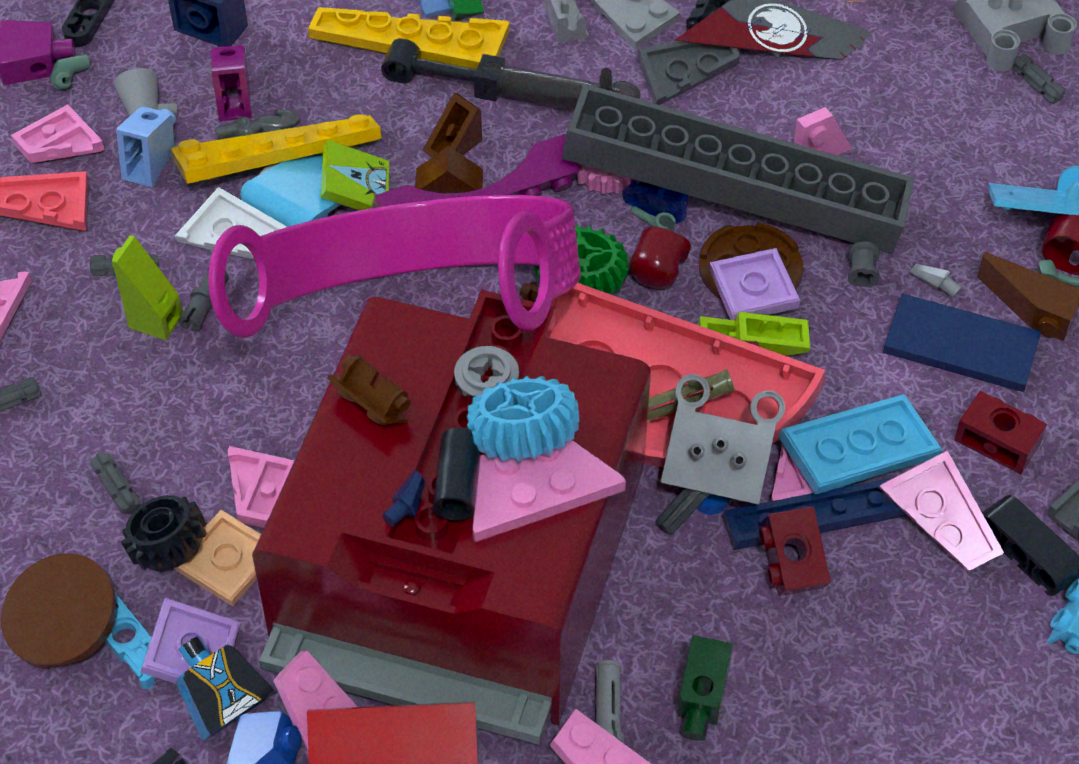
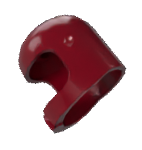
(1061, 241)
(658, 257)

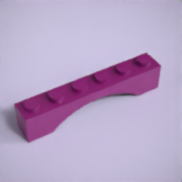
(537, 172)

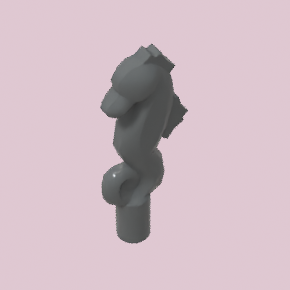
(244, 126)

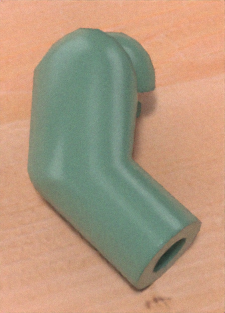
(65, 68)

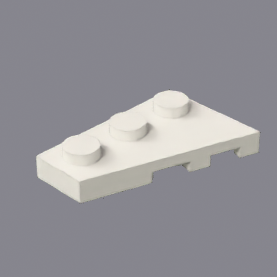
(218, 215)

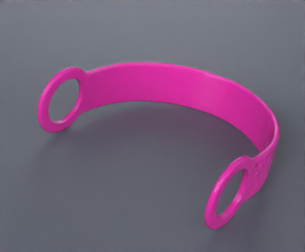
(407, 240)

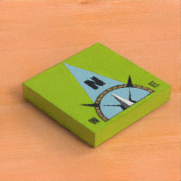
(352, 176)

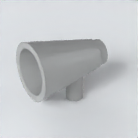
(140, 89)

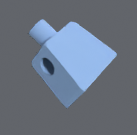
(145, 144)

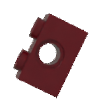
(1000, 432)
(802, 530)

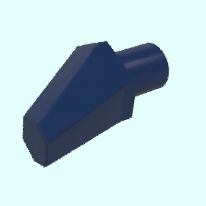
(405, 500)

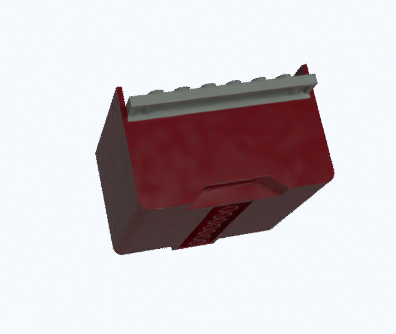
(421, 603)

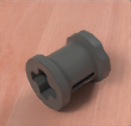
(863, 259)

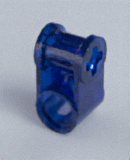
(657, 200)

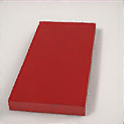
(393, 734)

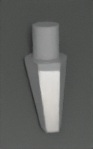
(935, 278)

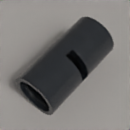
(456, 475)

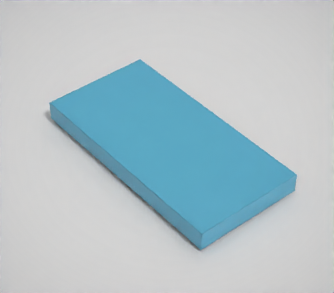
(859, 443)

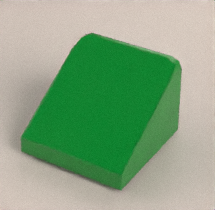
(465, 8)

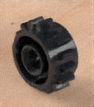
(164, 533)

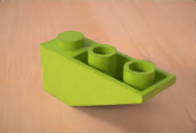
(146, 293)

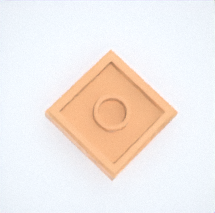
(224, 559)

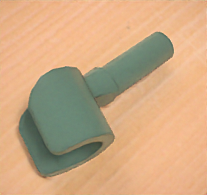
(661, 219)
(1048, 268)

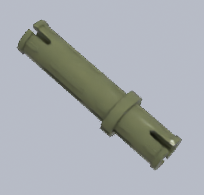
(720, 383)

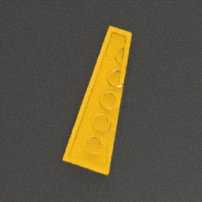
(438, 39)
(241, 153)

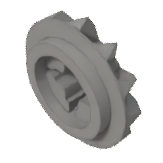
(476, 362)

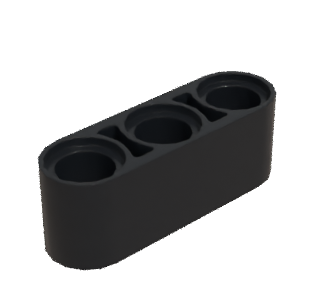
(1033, 545)

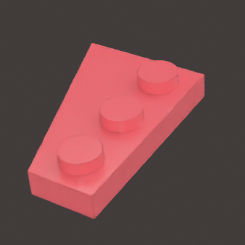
(47, 198)

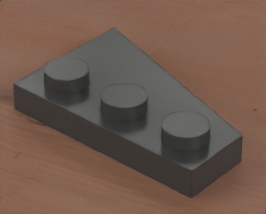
(682, 66)

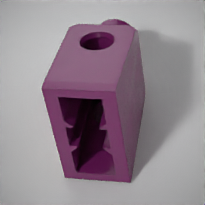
(30, 50)
(229, 71)

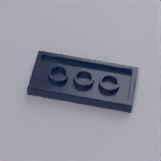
(962, 342)

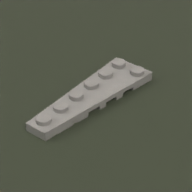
(638, 19)

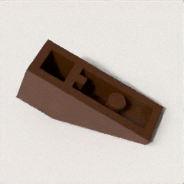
(1033, 297)

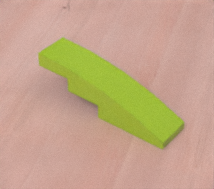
(771, 332)

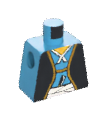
(218, 686)

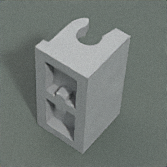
(565, 20)

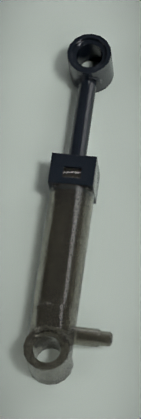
(496, 79)

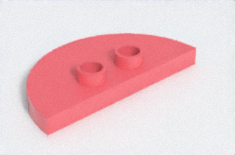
(683, 348)

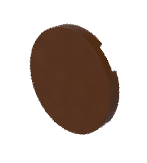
(748, 239)
(59, 611)

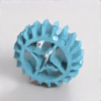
(523, 418)

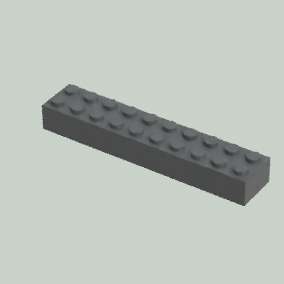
(738, 168)

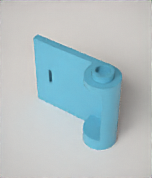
(290, 191)
(1062, 201)

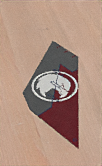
(776, 28)

